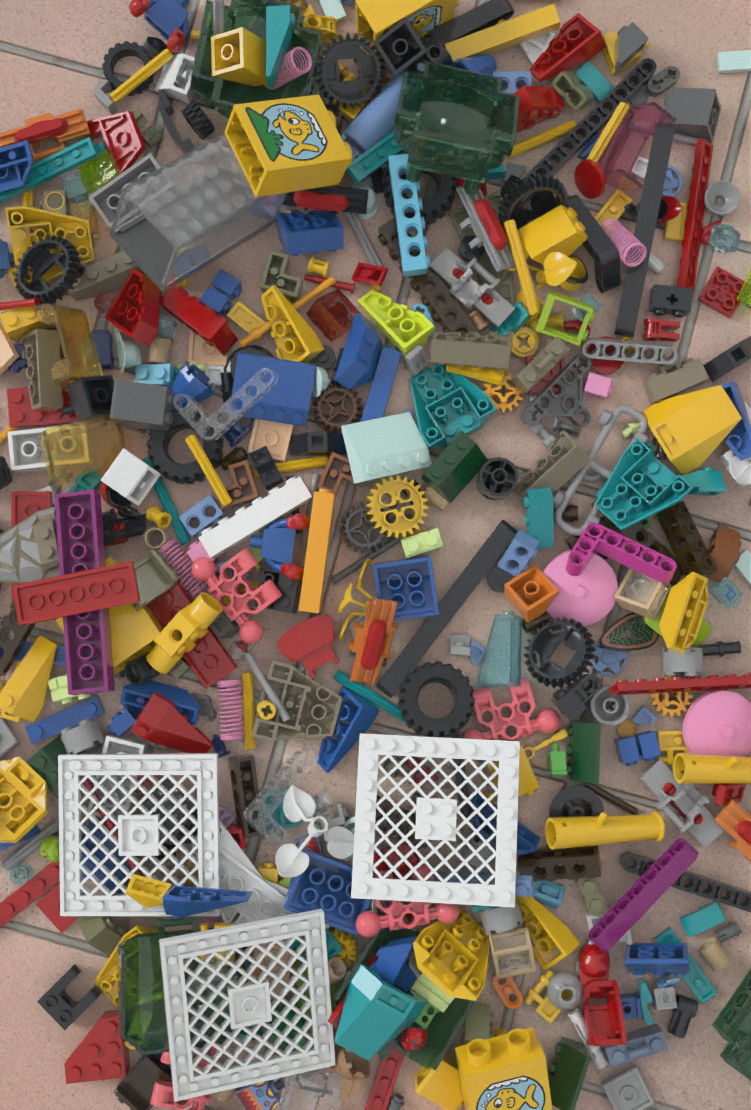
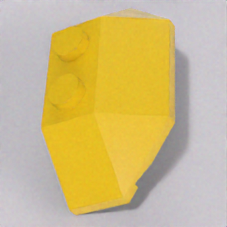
(684, 612)

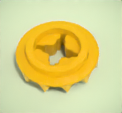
(533, 342)

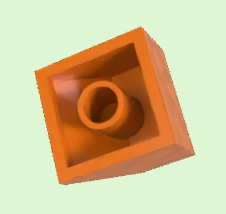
(530, 593)

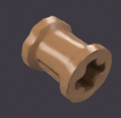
(478, 321)

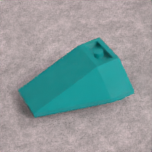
(447, 405)
(639, 487)
(374, 1013)

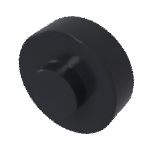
(154, 46)
(466, 252)
(325, 359)
(497, 578)

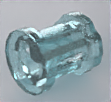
(26, 872)

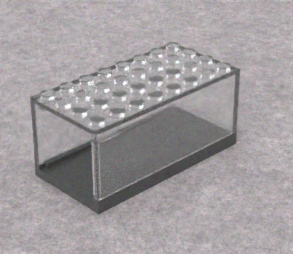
(190, 213)

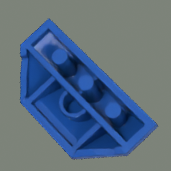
(15, 165)
(359, 354)
(137, 696)
(526, 839)
(393, 959)

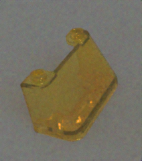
(76, 342)
(81, 448)

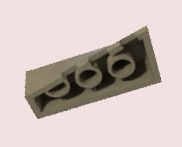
(104, 276)
(472, 349)
(41, 353)
(555, 468)

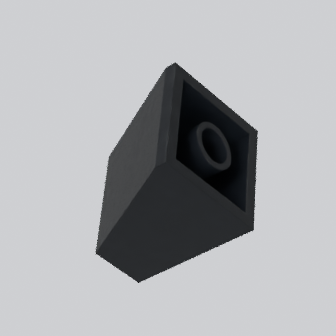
(401, 46)

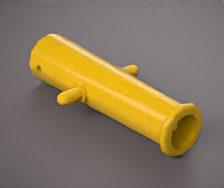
(711, 769)
(603, 830)

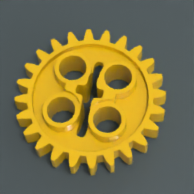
(392, 490)

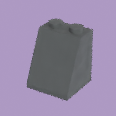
(694, 110)
(141, 405)
(178, 814)

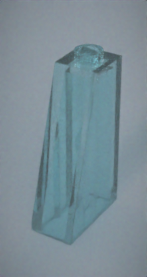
(503, 653)

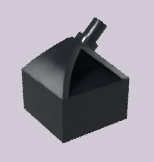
(90, 397)

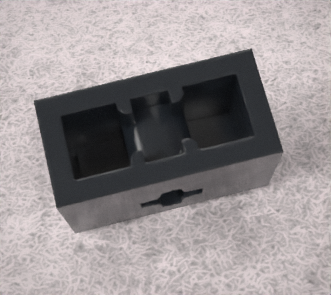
(679, 296)

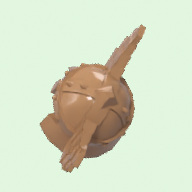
(351, 1069)

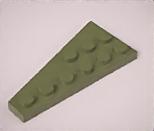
(505, 287)

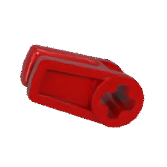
(653, 330)

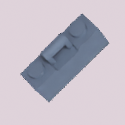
(639, 1045)

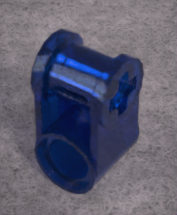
(238, 432)

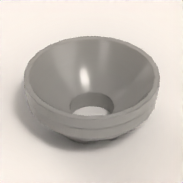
(727, 192)
(561, 982)

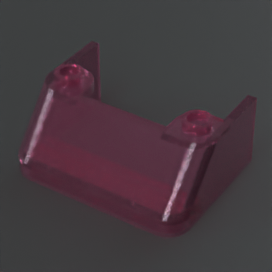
(628, 142)

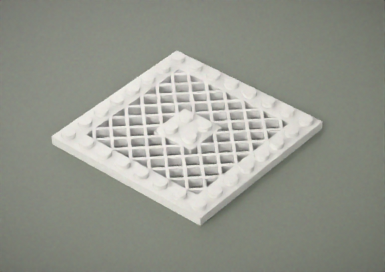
(436, 821)
(136, 832)
(247, 1003)

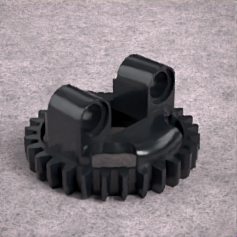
(368, 70)
(542, 201)
(41, 260)
(545, 644)

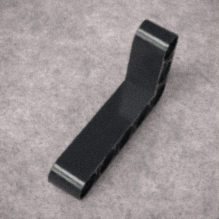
(599, 247)

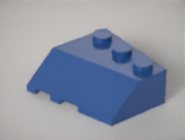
(309, 232)

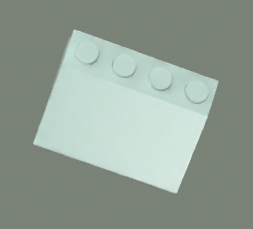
(384, 447)

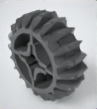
(348, 531)

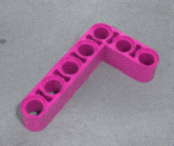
(621, 550)

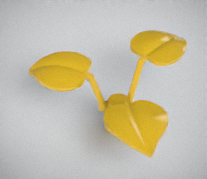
(556, 271)
(347, 598)

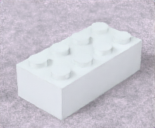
(26, 450)
(118, 745)

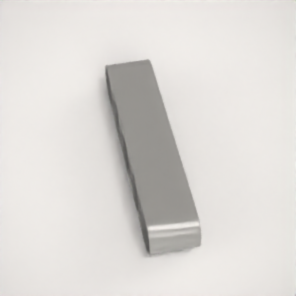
(637, 354)

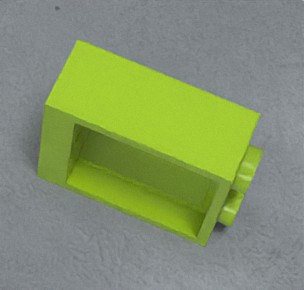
(563, 335)

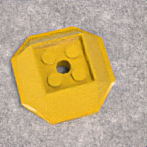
(27, 799)

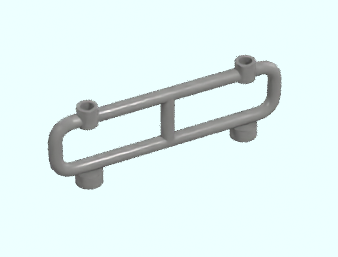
(608, 420)

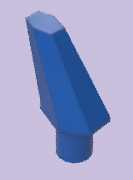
(589, 146)

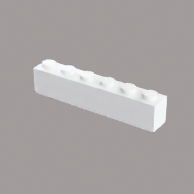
(255, 518)

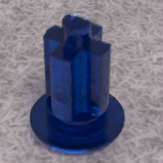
(219, 747)

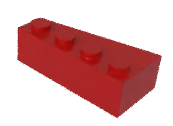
(199, 318)

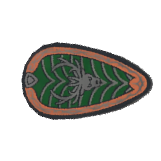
(628, 634)

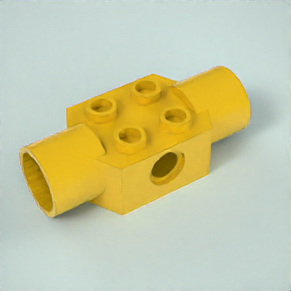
(182, 632)

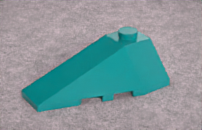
(278, 36)
(706, 482)

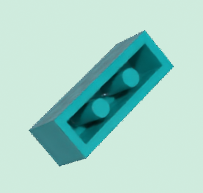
(540, 516)

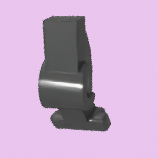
(572, 431)
(206, 707)

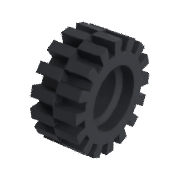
(198, 120)

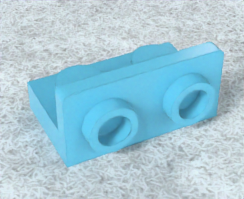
(155, 374)

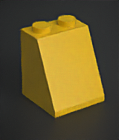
(239, 57)
(553, 232)
(21, 321)
(527, 780)
(442, 1085)

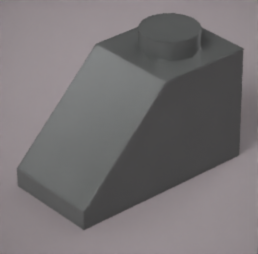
(628, 44)

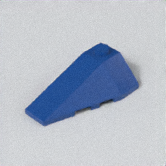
(740, 436)
(354, 717)
(189, 900)

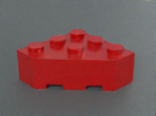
(537, 106)
(137, 308)
(100, 1054)

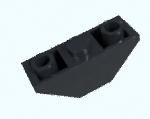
(729, 359)
(317, 444)

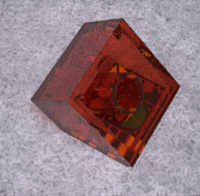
(332, 314)

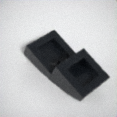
(266, 467)

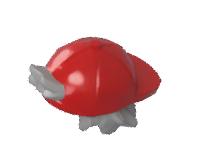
(592, 964)

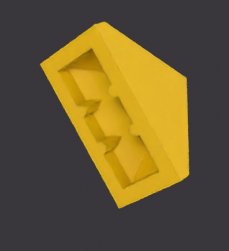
(147, 891)

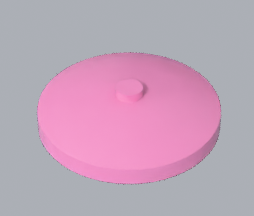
(585, 596)
(718, 724)

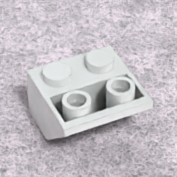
(176, 78)
(130, 477)

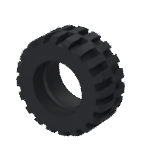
(432, 207)
(167, 466)
(450, 678)

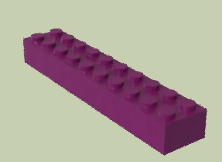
(87, 634)

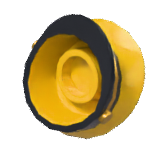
(578, 276)

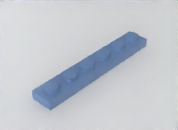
(524, 884)

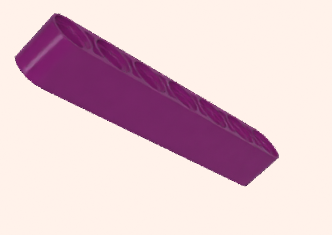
(643, 894)

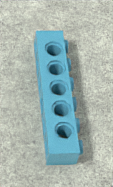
(410, 264)

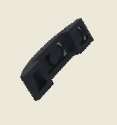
(166, 110)

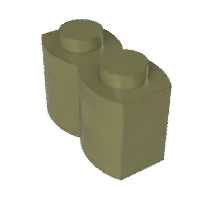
(570, 86)
(591, 897)

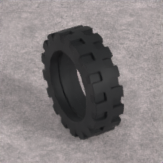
(119, 52)

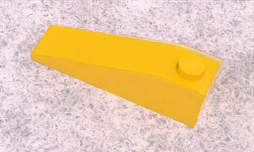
(292, 334)
(28, 685)
(548, 935)

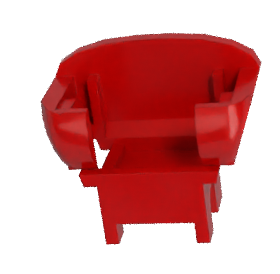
(310, 643)
(604, 1022)

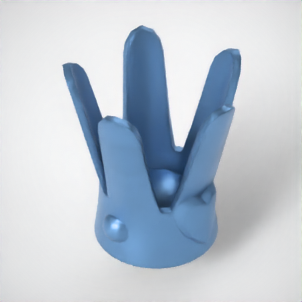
(661, 984)

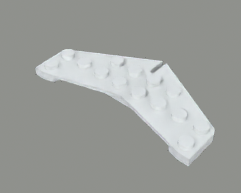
(241, 875)

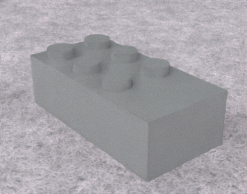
(107, 197)

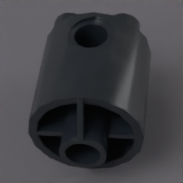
(497, 469)

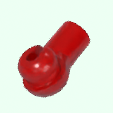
(706, 232)
(575, 325)

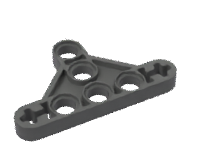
(556, 403)

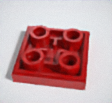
(722, 292)

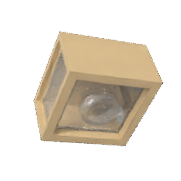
(641, 594)
(512, 952)

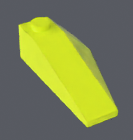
(397, 322)

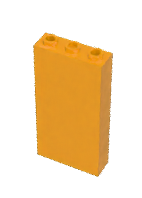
(317, 551)

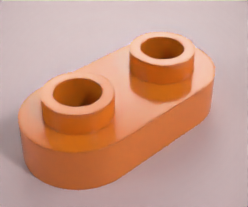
(507, 988)

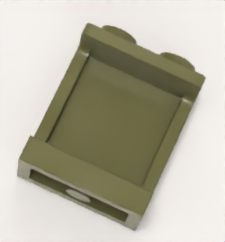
(153, 579)

